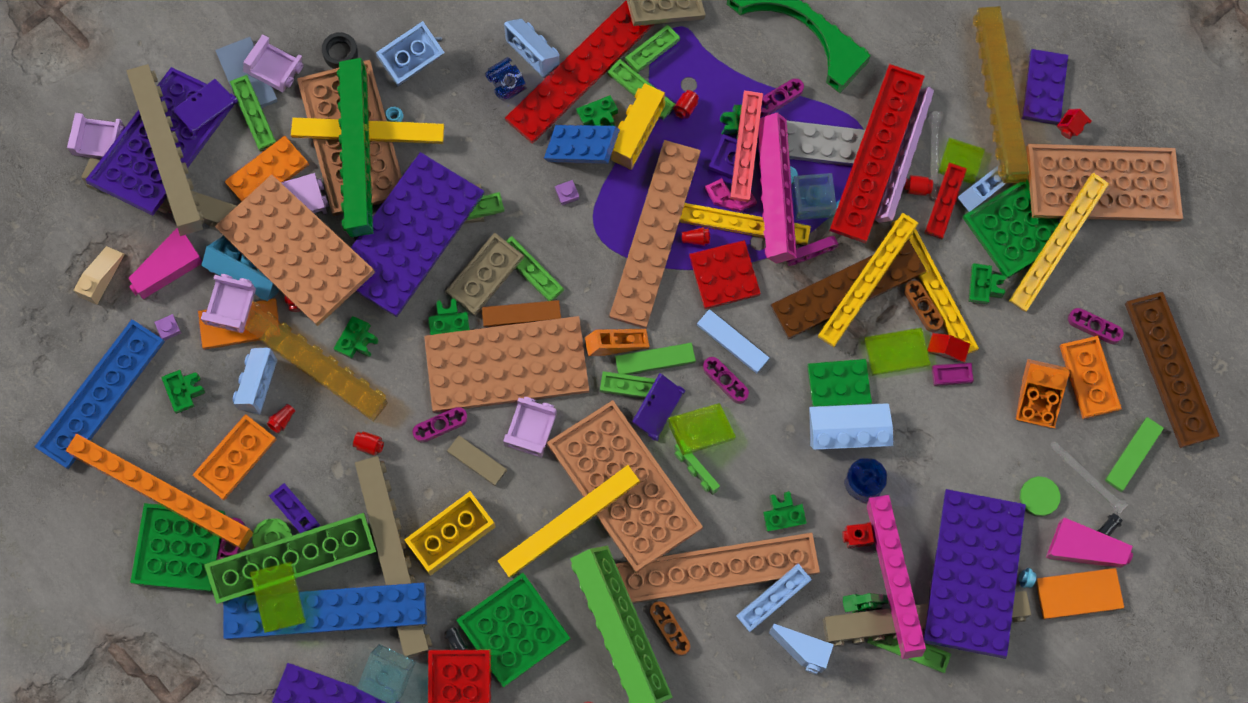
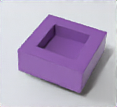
(567, 192)
(167, 327)

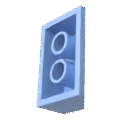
(531, 46)
(255, 380)

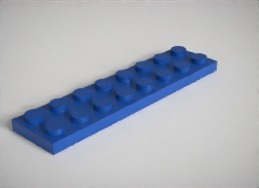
(100, 391)

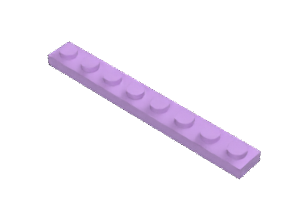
(903, 161)

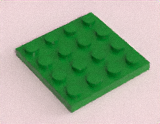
(1009, 231)
(172, 551)
(515, 629)

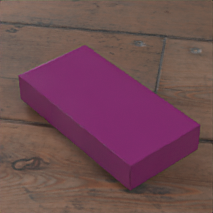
(952, 374)

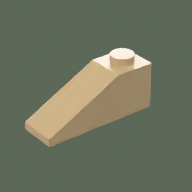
(98, 275)

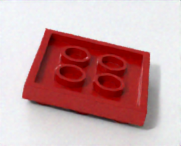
(724, 274)
(459, 676)

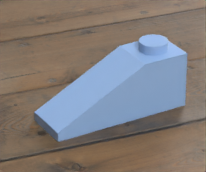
(981, 189)

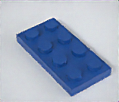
(581, 144)

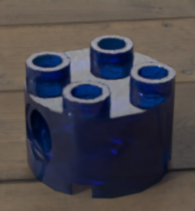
(513, 84)
(865, 479)

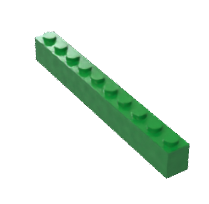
(355, 148)

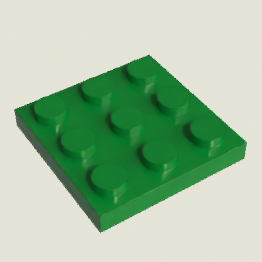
(839, 383)

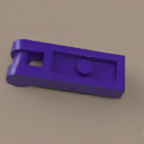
(293, 508)

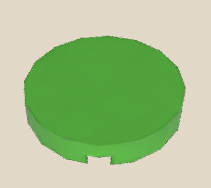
(1040, 496)
(270, 531)

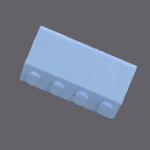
(850, 426)

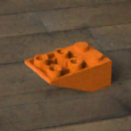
(1041, 393)

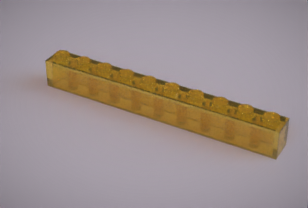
(1001, 95)
(315, 364)

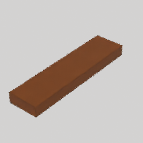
(520, 313)

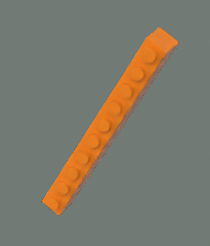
(159, 492)

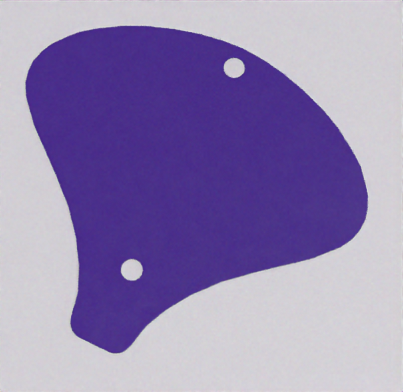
(718, 89)

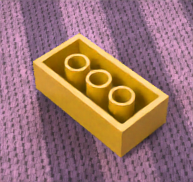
(638, 125)
(450, 533)

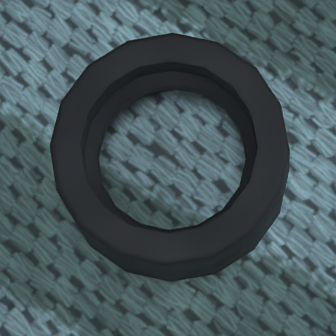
(338, 37)

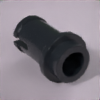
(1111, 524)
(455, 639)

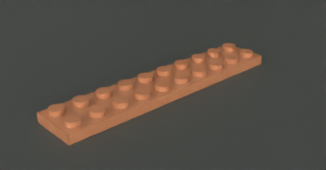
(655, 234)
(720, 568)

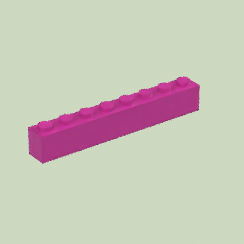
(776, 189)
(895, 577)

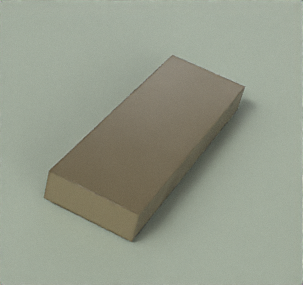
(477, 460)

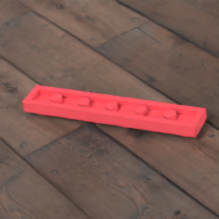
(746, 146)

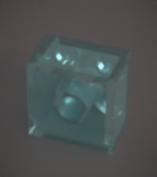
(814, 196)
(386, 674)

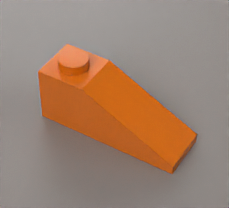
(616, 341)

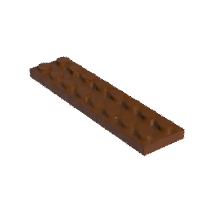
(820, 300)
(1171, 370)

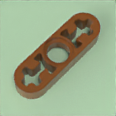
(921, 314)
(682, 638)

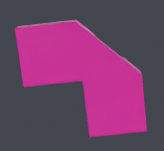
(721, 197)

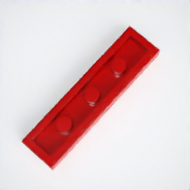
(945, 201)

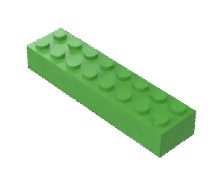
(306, 551)
(620, 626)

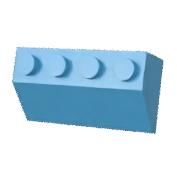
(226, 259)

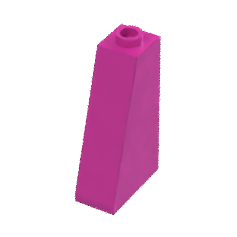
(164, 265)
(1084, 545)

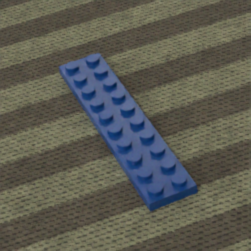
(334, 611)

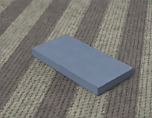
(232, 61)

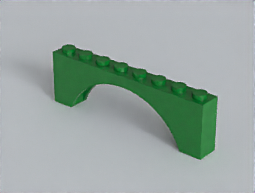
(843, 55)

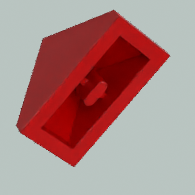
(948, 347)

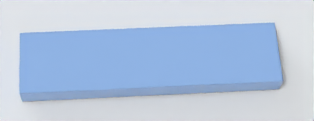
(733, 341)
(773, 597)

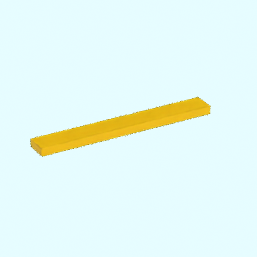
(378, 130)
(734, 222)
(1059, 242)
(868, 280)
(940, 294)
(569, 521)

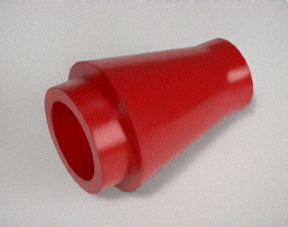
(697, 236)
(280, 419)

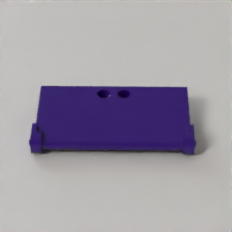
(205, 107)
(665, 398)

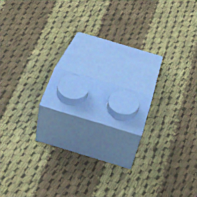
(409, 53)
(806, 650)

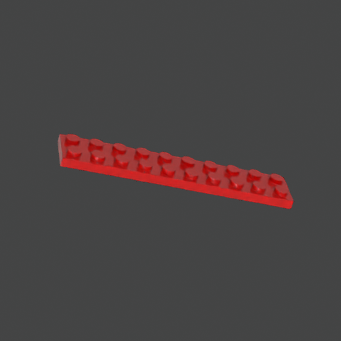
(576, 74)
(877, 153)

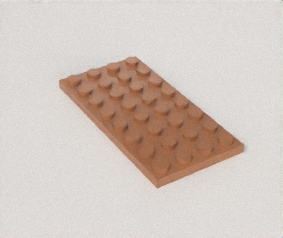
(321, 102)
(1139, 179)
(295, 250)
(506, 364)
(647, 517)

